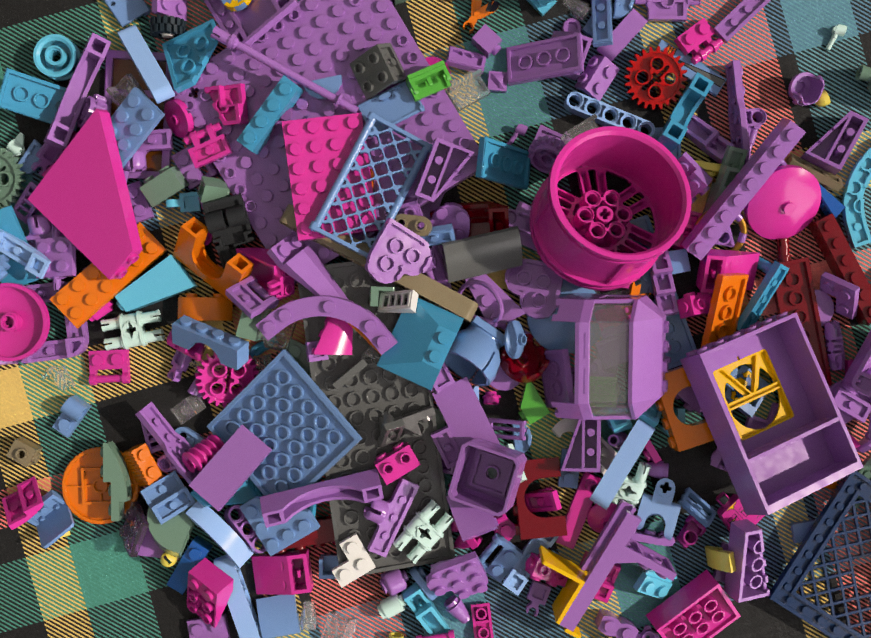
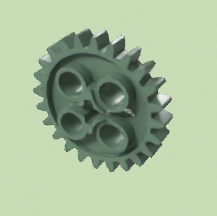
(11, 189)

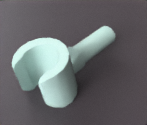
(838, 30)

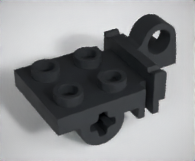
(228, 224)

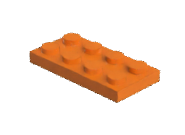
(725, 306)

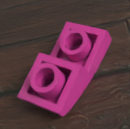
(482, 620)

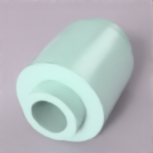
(391, 606)

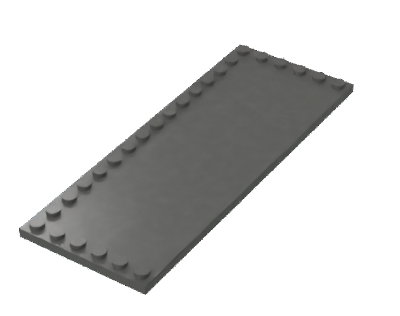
(362, 403)

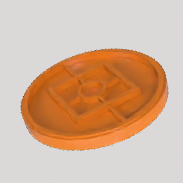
(85, 490)

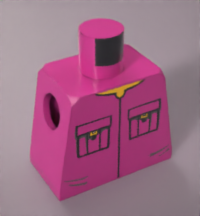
(732, 510)

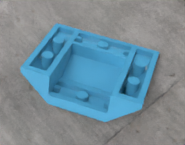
(422, 343)

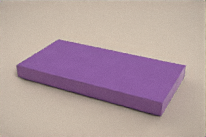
(545, 59)
(464, 413)
(230, 467)

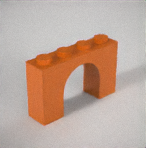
(192, 253)
(681, 435)

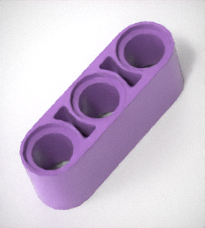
(623, 34)
(237, 526)

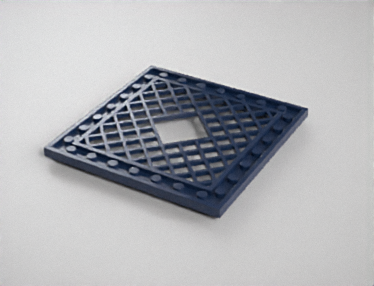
(812, 547)

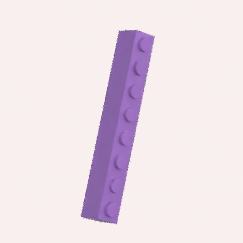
(743, 188)

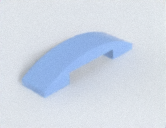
(24, 253)
(220, 533)
(517, 576)

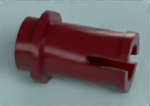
(783, 250)

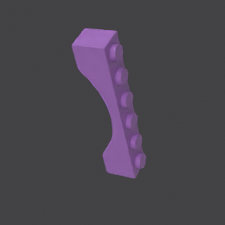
(76, 91)
(359, 487)

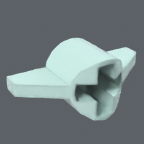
(16, 145)

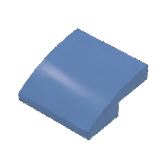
(167, 497)
(278, 616)

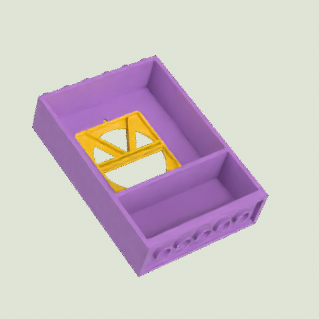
(806, 440)

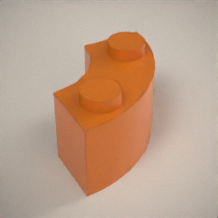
(205, 308)

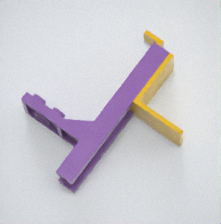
(610, 547)

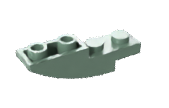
(730, 167)
(115, 471)

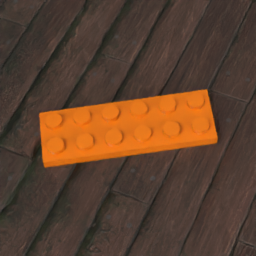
(93, 290)

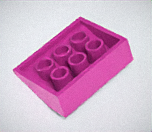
(695, 610)

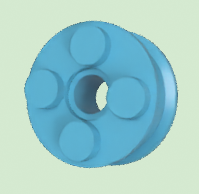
(45, 53)

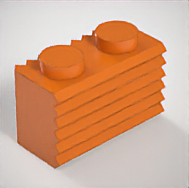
(142, 465)

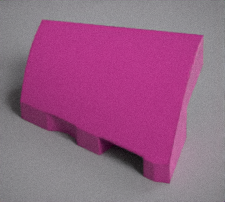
(229, 103)
(335, 338)

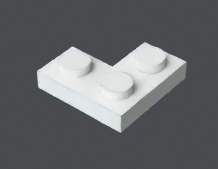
(358, 561)

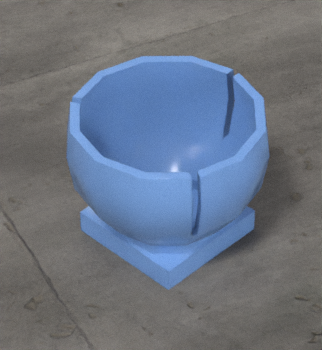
(476, 350)

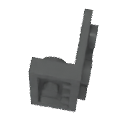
(377, 69)

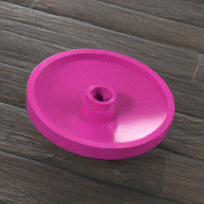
(784, 203)
(22, 322)

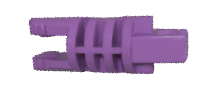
(834, 345)

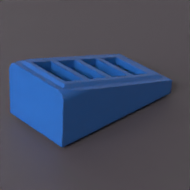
(829, 203)

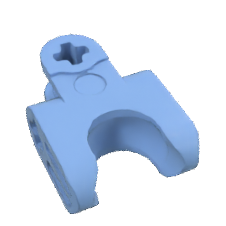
(660, 505)

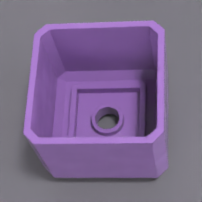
(473, 485)

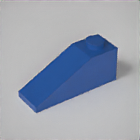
(193, 555)

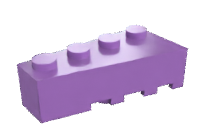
(749, 578)

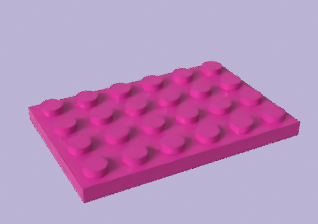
(315, 157)

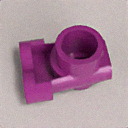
(692, 529)

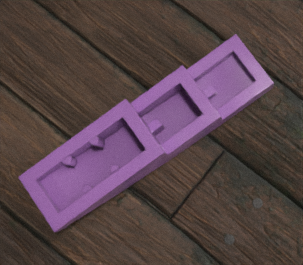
(664, 285)

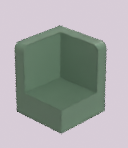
(374, 295)

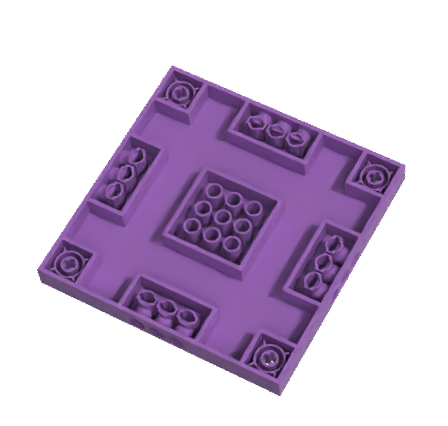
(319, 43)

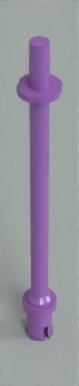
(232, 42)

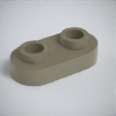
(413, 221)

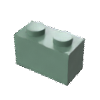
(163, 186)

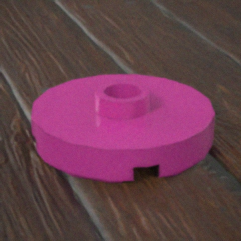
(178, 118)

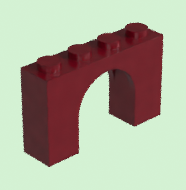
(530, 525)

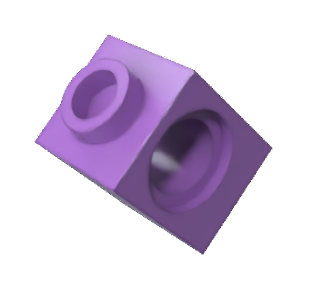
(487, 41)

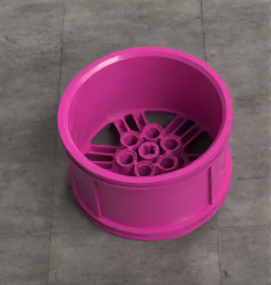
(568, 241)

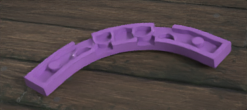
(328, 307)

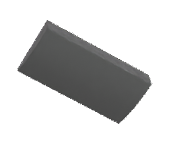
(482, 254)

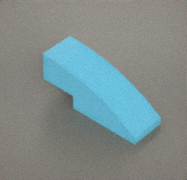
(425, 610)

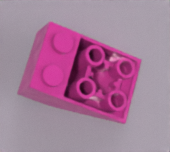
(724, 262)
(283, 573)
(208, 591)

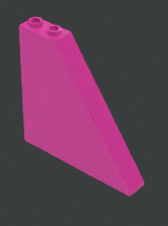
(90, 198)

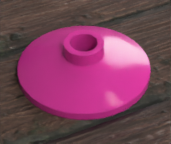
(598, 516)

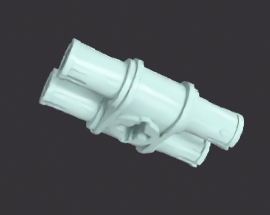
(127, 322)
(637, 484)
(425, 541)

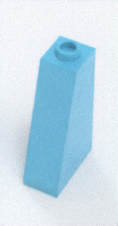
(159, 283)

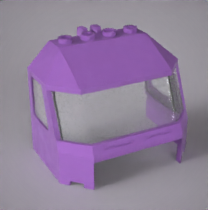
(616, 355)

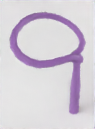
(494, 321)

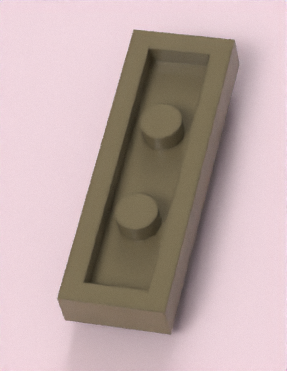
(827, 179)

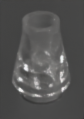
(578, 8)
(308, 616)

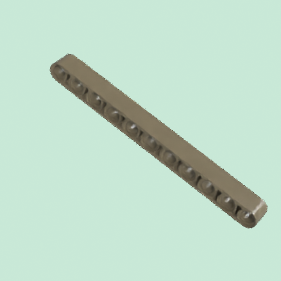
(425, 287)

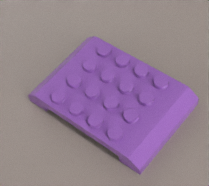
(251, 21)

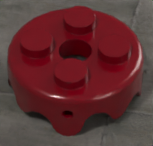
(534, 362)

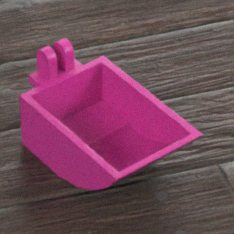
(268, 274)

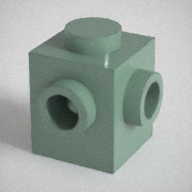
(212, 189)

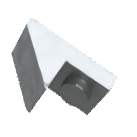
(410, 419)

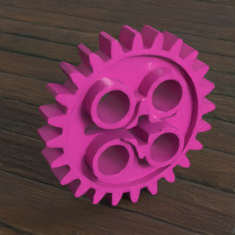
(208, 377)

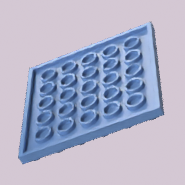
(293, 420)

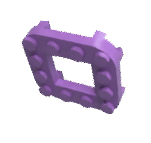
(76, 341)

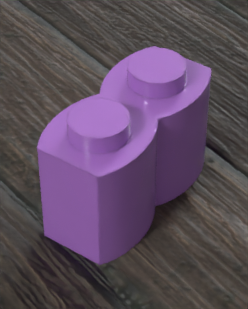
(616, 626)

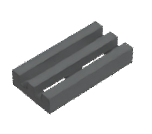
(349, 373)

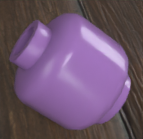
(393, 581)

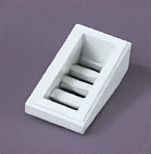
(410, 307)

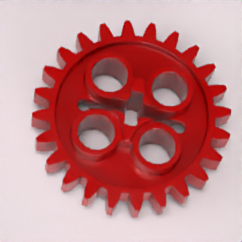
(644, 64)

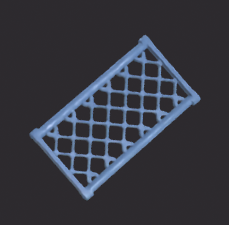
(329, 201)

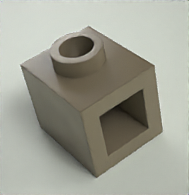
(25, 452)

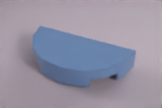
(622, 8)
(330, 83)
(30, 157)
(520, 445)

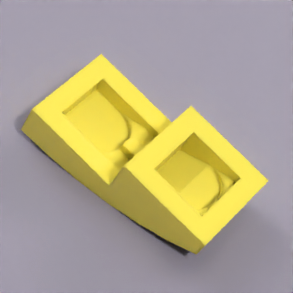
(720, 559)

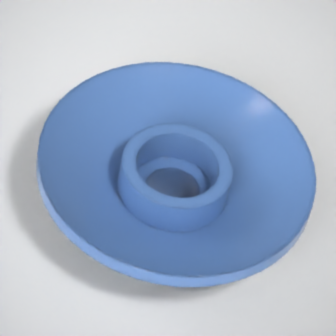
(514, 339)

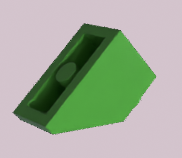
(531, 404)

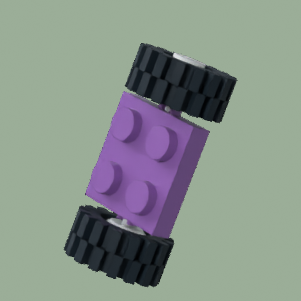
(170, 18)

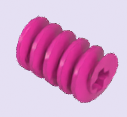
(202, 453)

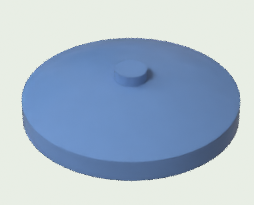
(556, 333)

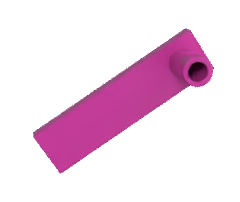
(578, 509)

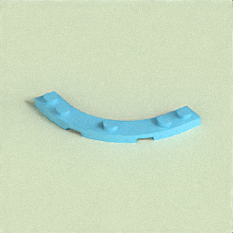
(854, 213)

